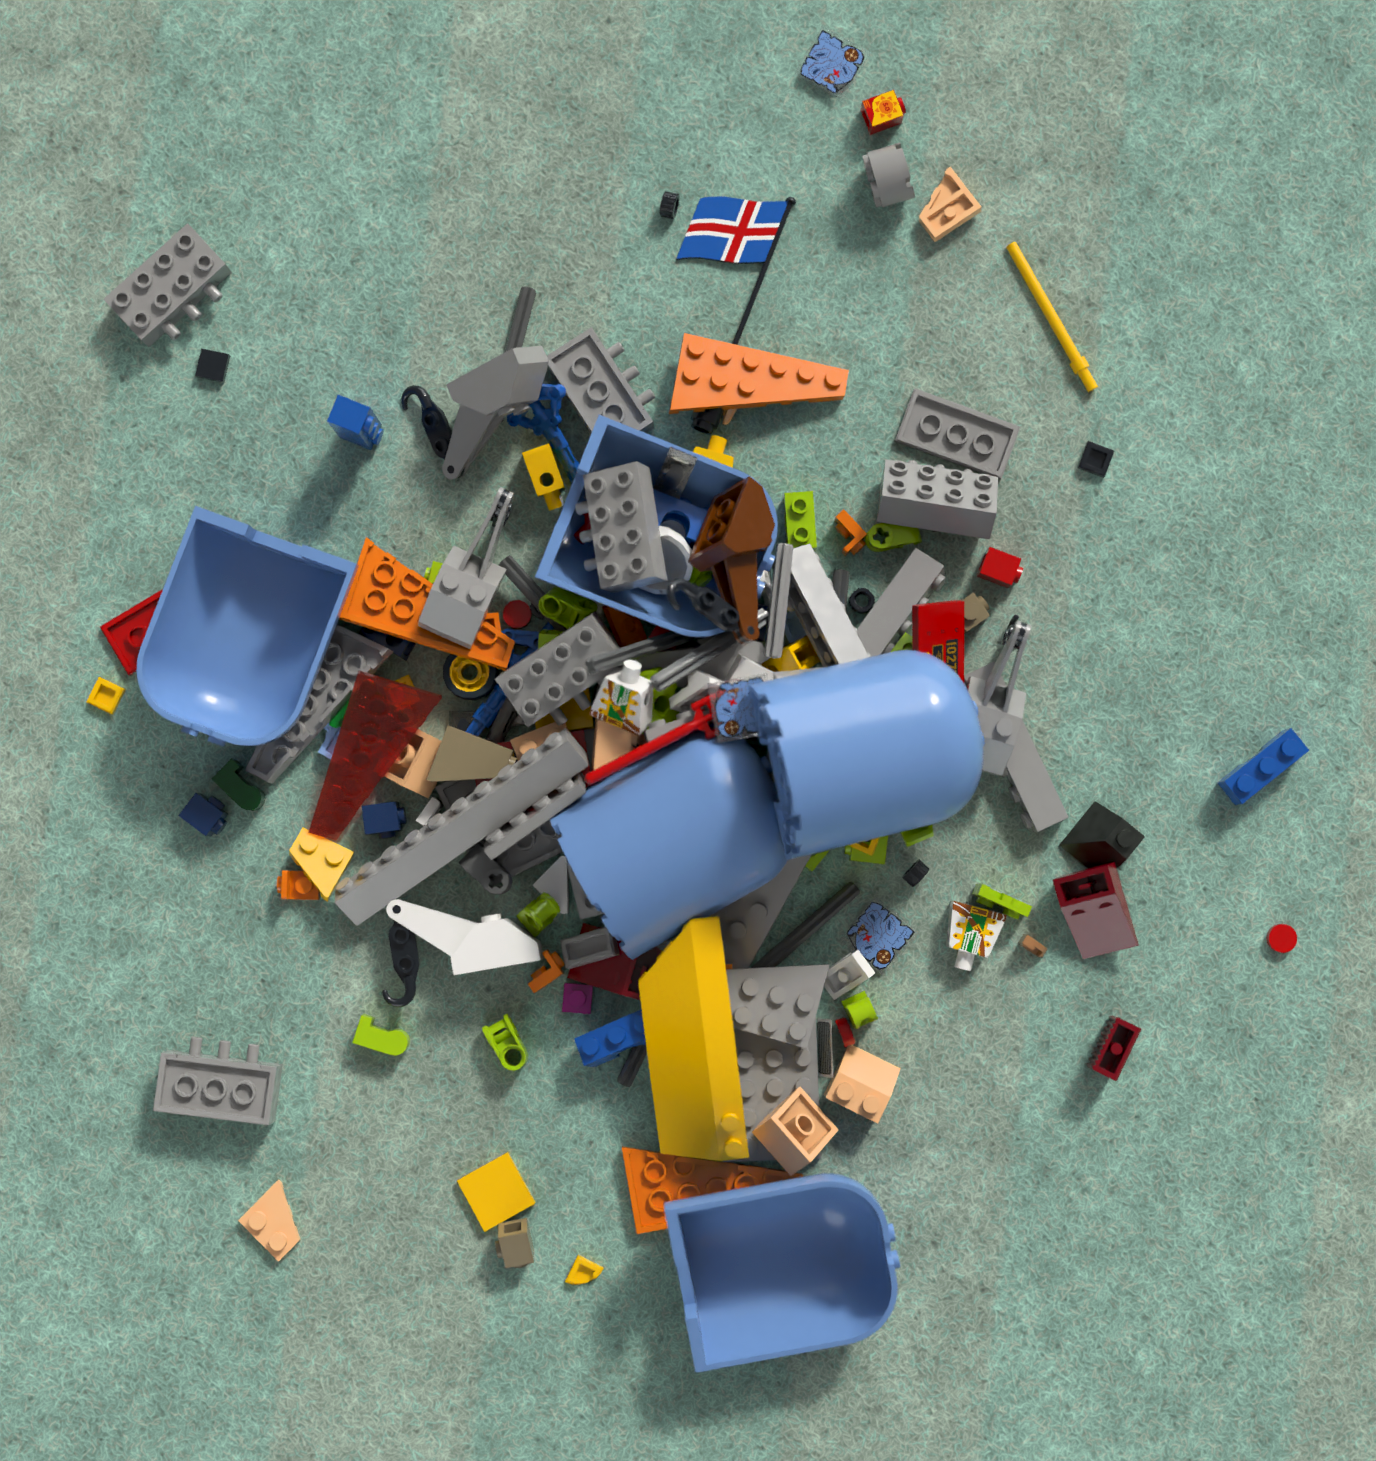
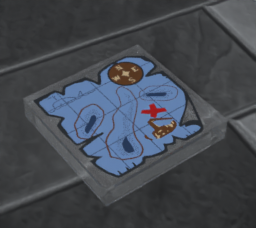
(832, 64)
(733, 708)
(879, 935)

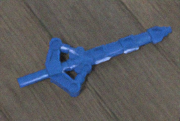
(546, 423)
(487, 712)

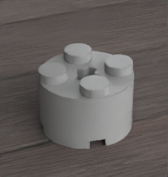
(890, 175)

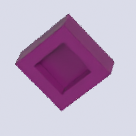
(577, 998)

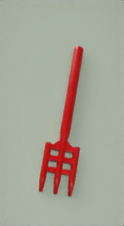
(698, 722)

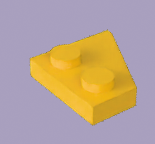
(320, 860)

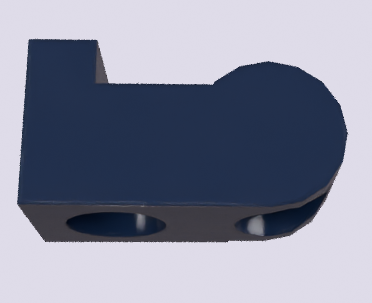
(401, 647)

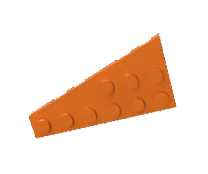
(739, 377)
(391, 601)
(665, 1178)

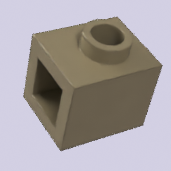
(974, 611)
(515, 1243)

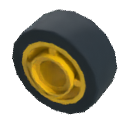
(468, 689)

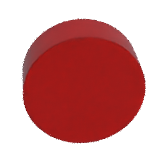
(517, 614)
(1281, 938)
(845, 1032)

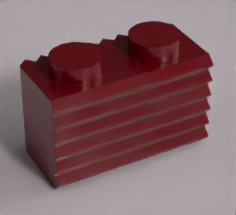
(1113, 1047)

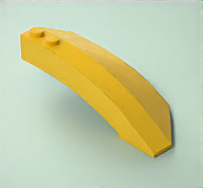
(693, 1047)

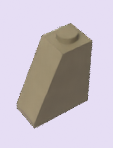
(468, 757)

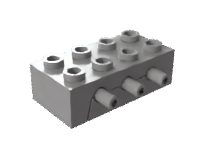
(169, 286)
(596, 383)
(937, 499)
(623, 528)
(558, 672)
(218, 1084)

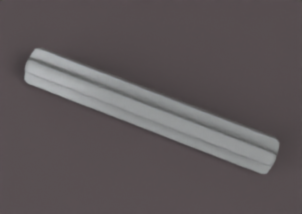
(779, 600)

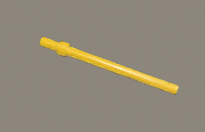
(1078, 364)

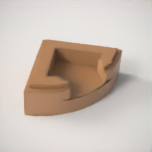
(1032, 945)

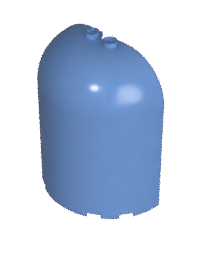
(564, 558)
(240, 631)
(868, 748)
(674, 837)
(782, 1268)

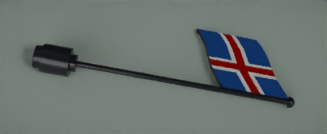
(734, 234)

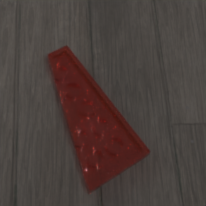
(372, 736)

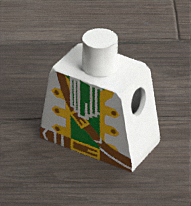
(625, 699)
(972, 932)

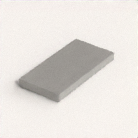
(957, 434)

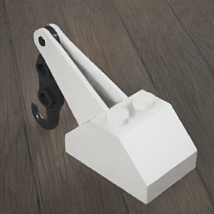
(469, 943)

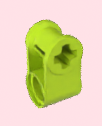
(895, 535)
(569, 606)
(539, 913)
(505, 1041)

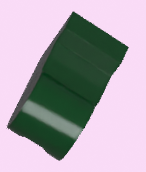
(237, 788)

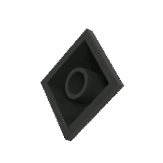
(1101, 838)

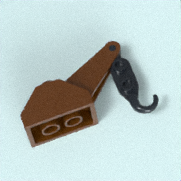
(728, 544)

